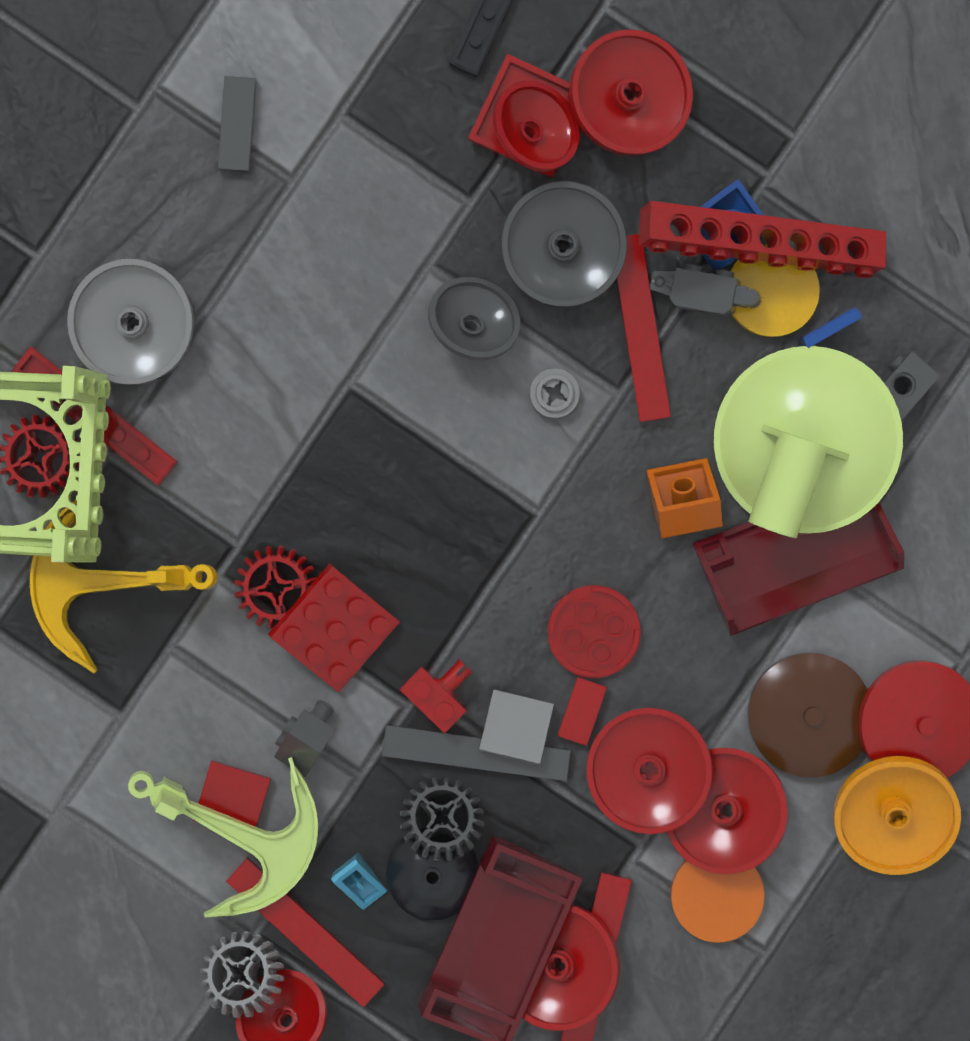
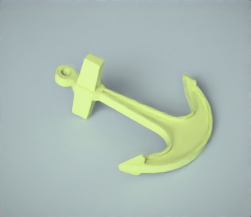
(281, 853)

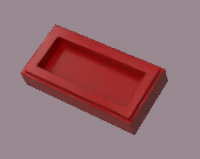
(581, 711)

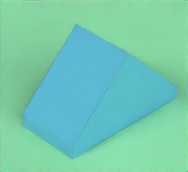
(358, 881)

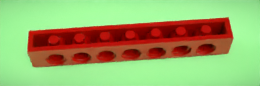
(866, 244)

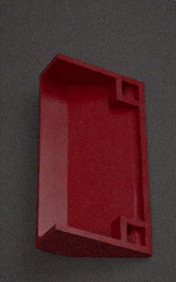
(769, 575)

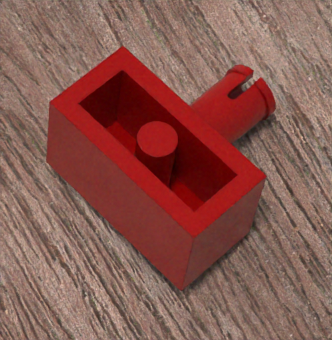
(436, 695)

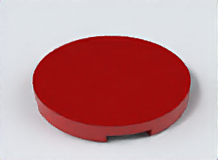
(594, 631)

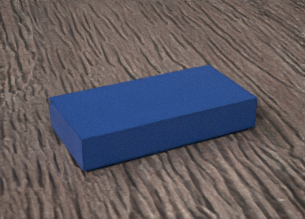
(830, 328)

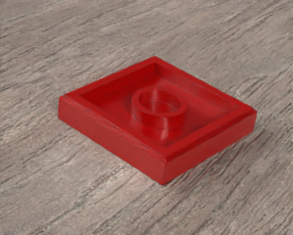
(234, 792)

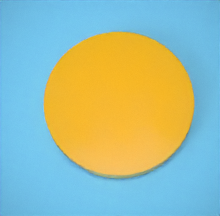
(786, 295)

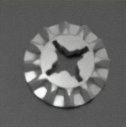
(550, 379)

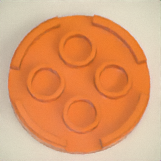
(716, 904)

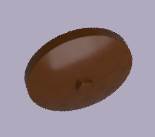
(807, 714)

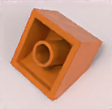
(685, 498)

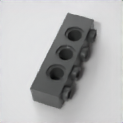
(917, 376)

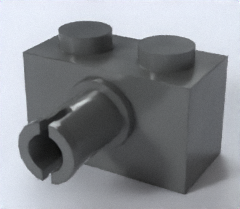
(305, 737)

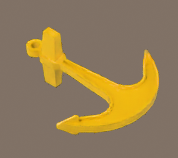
(59, 583)

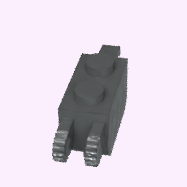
(704, 292)

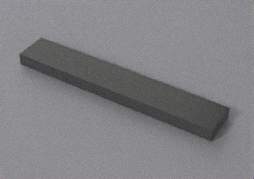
(464, 752)

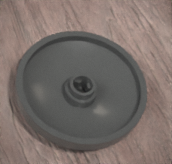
(569, 215)

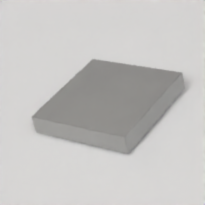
(516, 727)

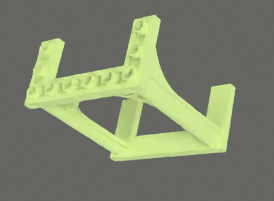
(90, 392)

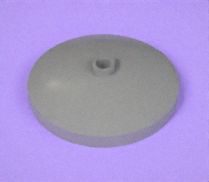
(102, 314)

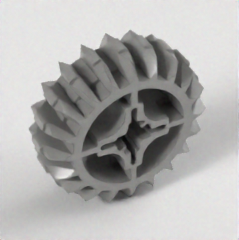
(251, 965)

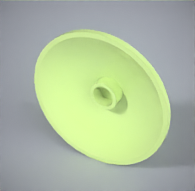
(808, 440)

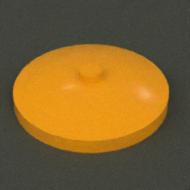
(897, 815)

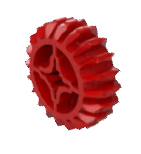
(33, 443)
(278, 601)

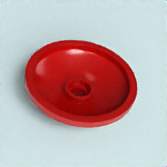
(546, 120)
(298, 999)

